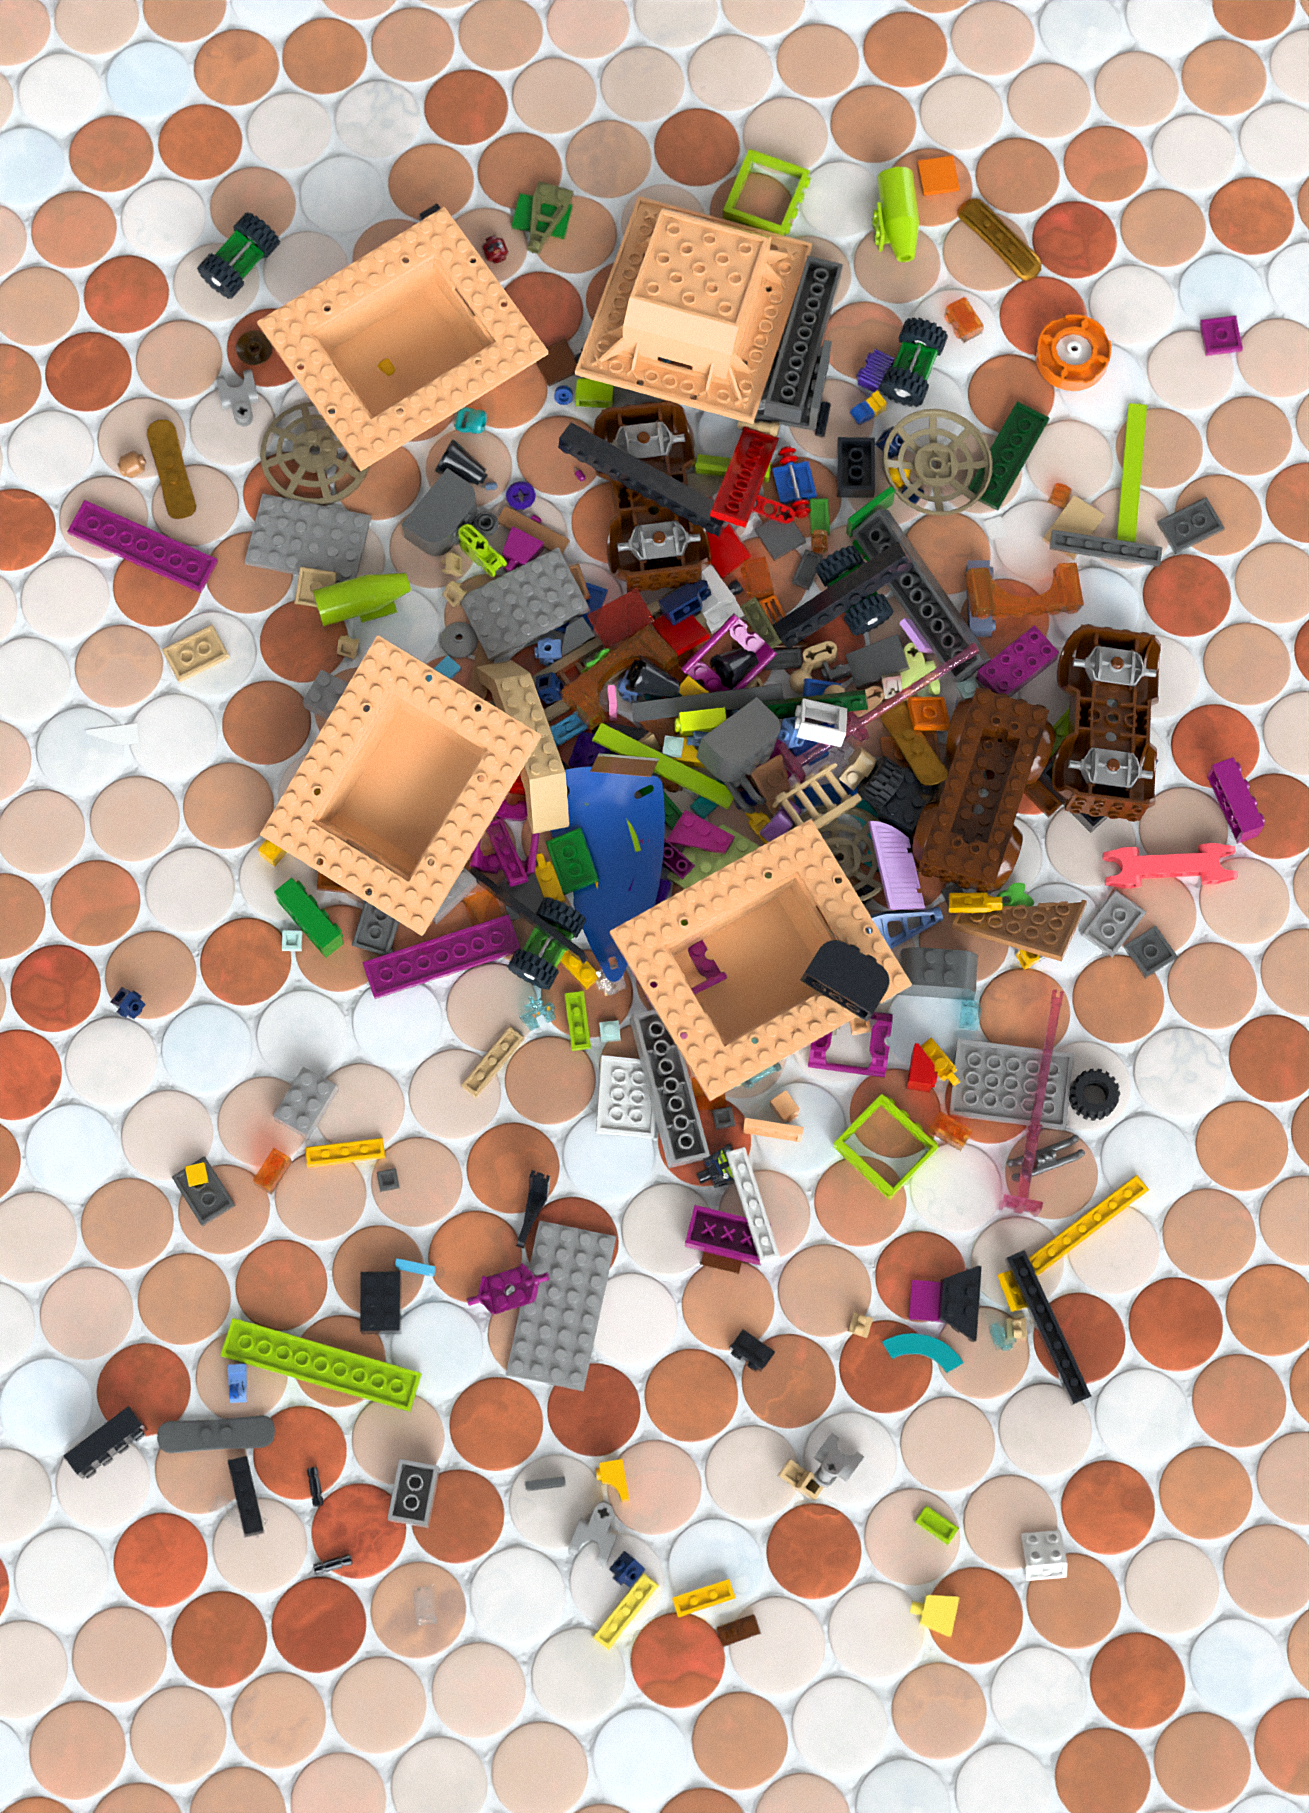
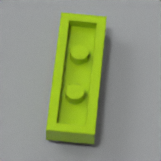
(577, 1021)

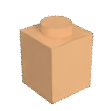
(785, 1107)

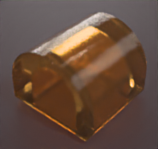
(1059, 495)
(819, 541)

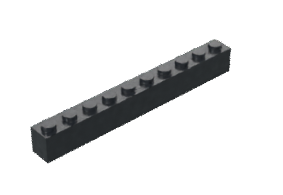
(640, 477)

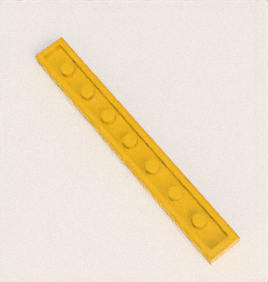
(1087, 1224)

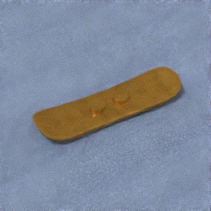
(1000, 238)
(171, 469)
(914, 746)

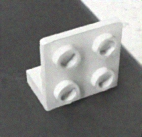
(1044, 1555)

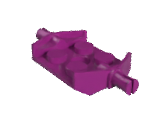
(493, 1289)

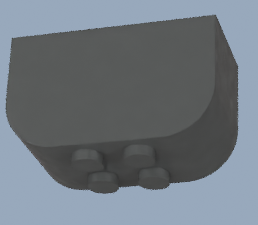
(440, 514)
(740, 742)
(939, 972)

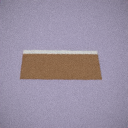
(624, 765)

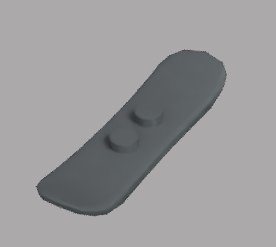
(216, 1434)

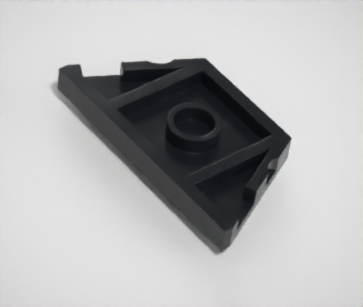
(960, 1301)

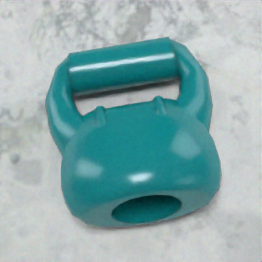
(475, 423)

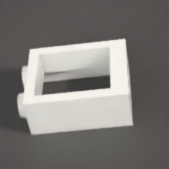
(821, 712)

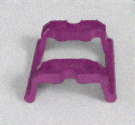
(749, 640)
(490, 863)
(704, 966)
(878, 1050)

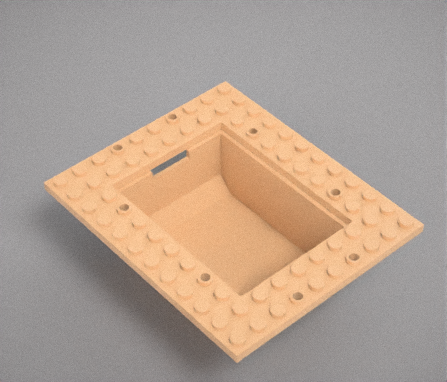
(698, 297)
(416, 322)
(401, 784)
(764, 942)

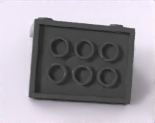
(814, 399)

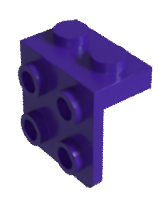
(586, 751)

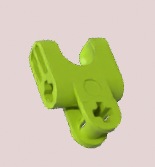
(479, 551)

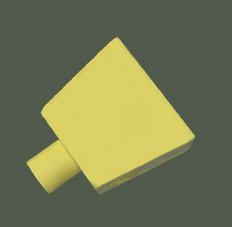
(937, 1613)

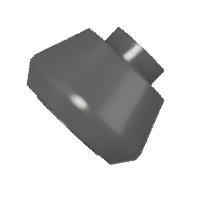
(486, 523)

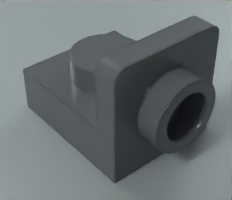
(836, 674)

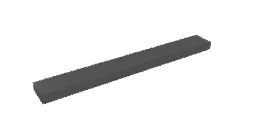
(729, 699)

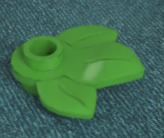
(598, 657)
(1016, 895)

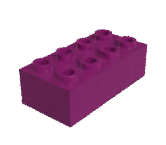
(1018, 663)
(1236, 800)
(721, 1235)

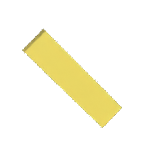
(626, 1611)

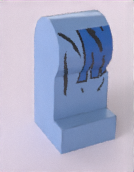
(237, 1382)

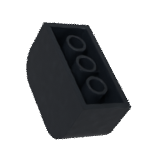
(848, 977)

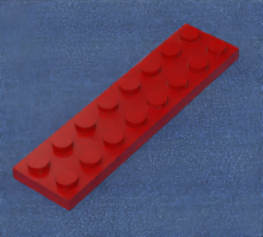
(744, 477)

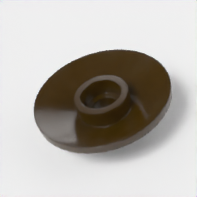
(250, 341)

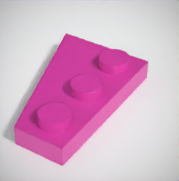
(698, 833)

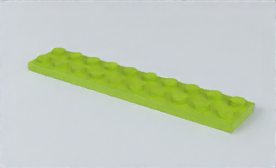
(321, 1365)

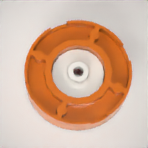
(1073, 352)

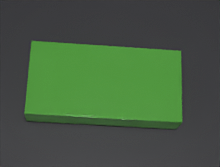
(819, 515)

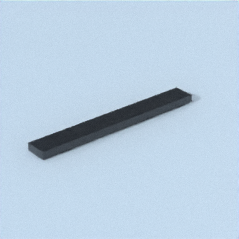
(529, 916)

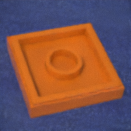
(938, 175)
(928, 713)

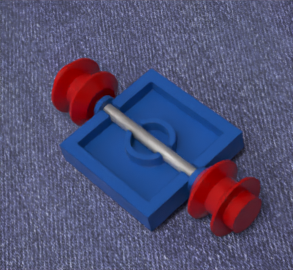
(794, 482)

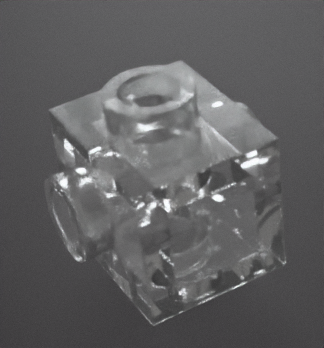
(609, 987)

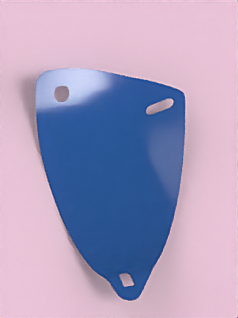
(614, 855)

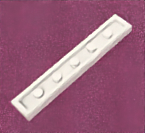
(752, 1205)

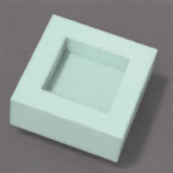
(967, 688)
(673, 746)
(292, 940)
(609, 1031)

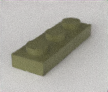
(760, 622)

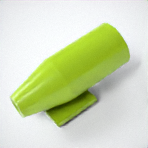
(897, 213)
(363, 596)

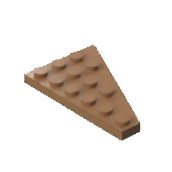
(1035, 929)

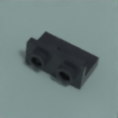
(751, 1350)

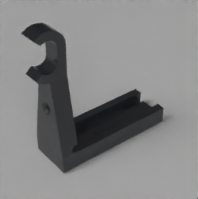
(538, 1194)

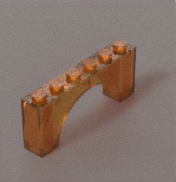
(989, 599)
(584, 693)

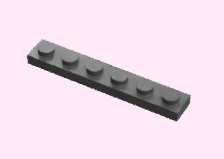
(1105, 548)

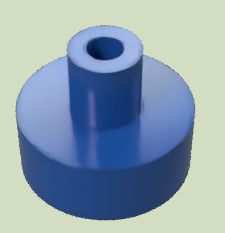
(563, 395)

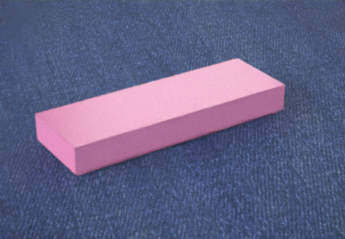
(612, 703)

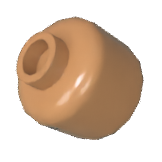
(132, 464)

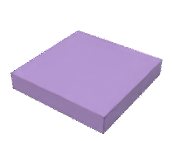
(915, 635)

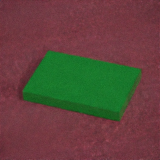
(523, 215)
(882, 501)
(572, 861)

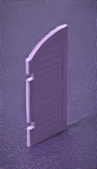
(896, 867)

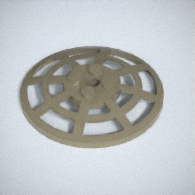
(943, 455)
(307, 460)
(848, 849)

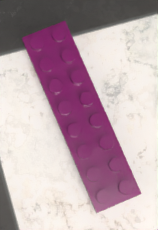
(142, 546)
(441, 956)

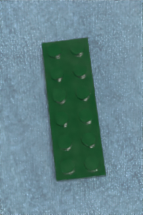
(1010, 453)

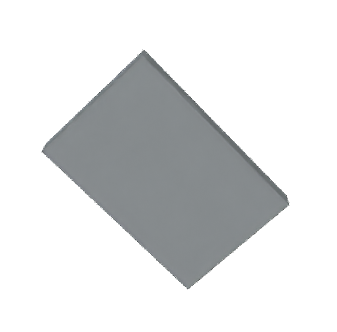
(1113, 923)

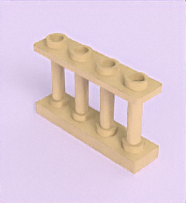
(833, 810)

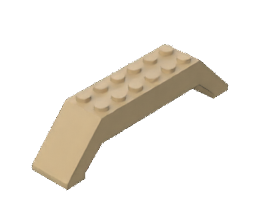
(543, 772)

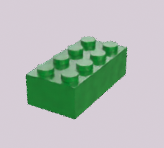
(308, 917)

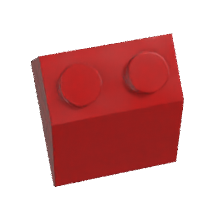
(921, 1071)

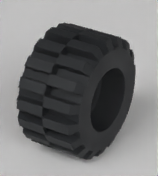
(881, 782)
(1098, 1079)

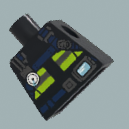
(717, 1169)

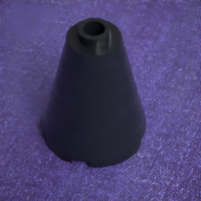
(462, 464)
(733, 665)
(650, 679)

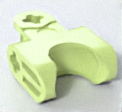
(918, 669)

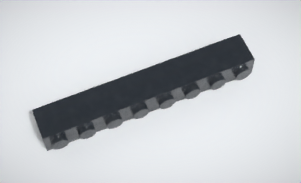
(843, 595)
(1048, 1327)

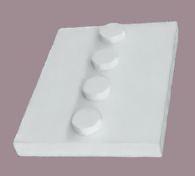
(623, 1099)

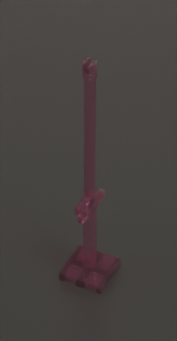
(856, 726)
(1020, 1201)

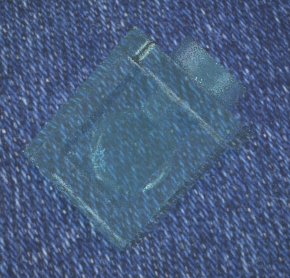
(970, 1015)
(998, 1335)

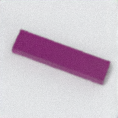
(506, 853)

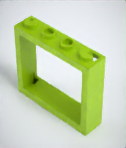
(740, 217)
(903, 1118)

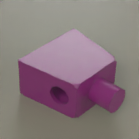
(520, 549)

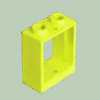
(699, 720)

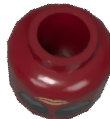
(495, 249)

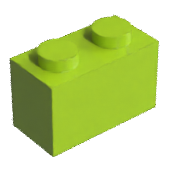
(593, 393)

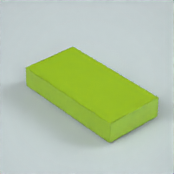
(936, 1525)

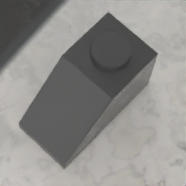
(576, 635)

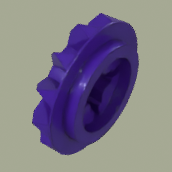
(526, 489)

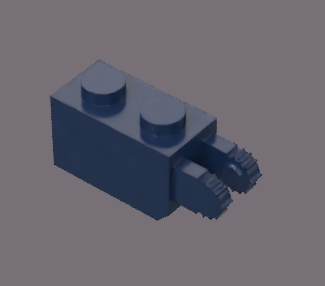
(684, 601)

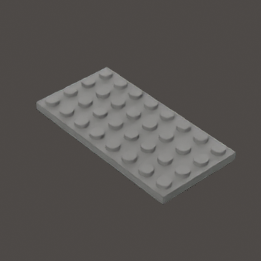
(560, 1327)

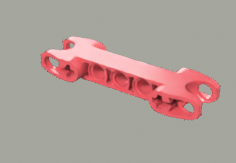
(1202, 864)

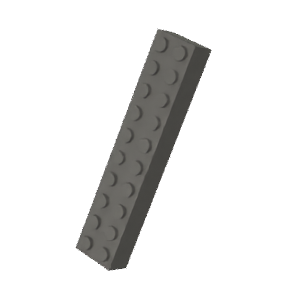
(802, 339)
(923, 597)

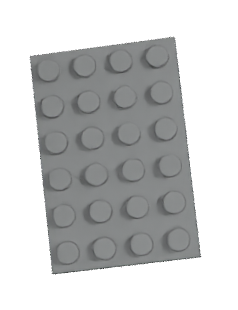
(307, 535)
(524, 604)
(1002, 1084)

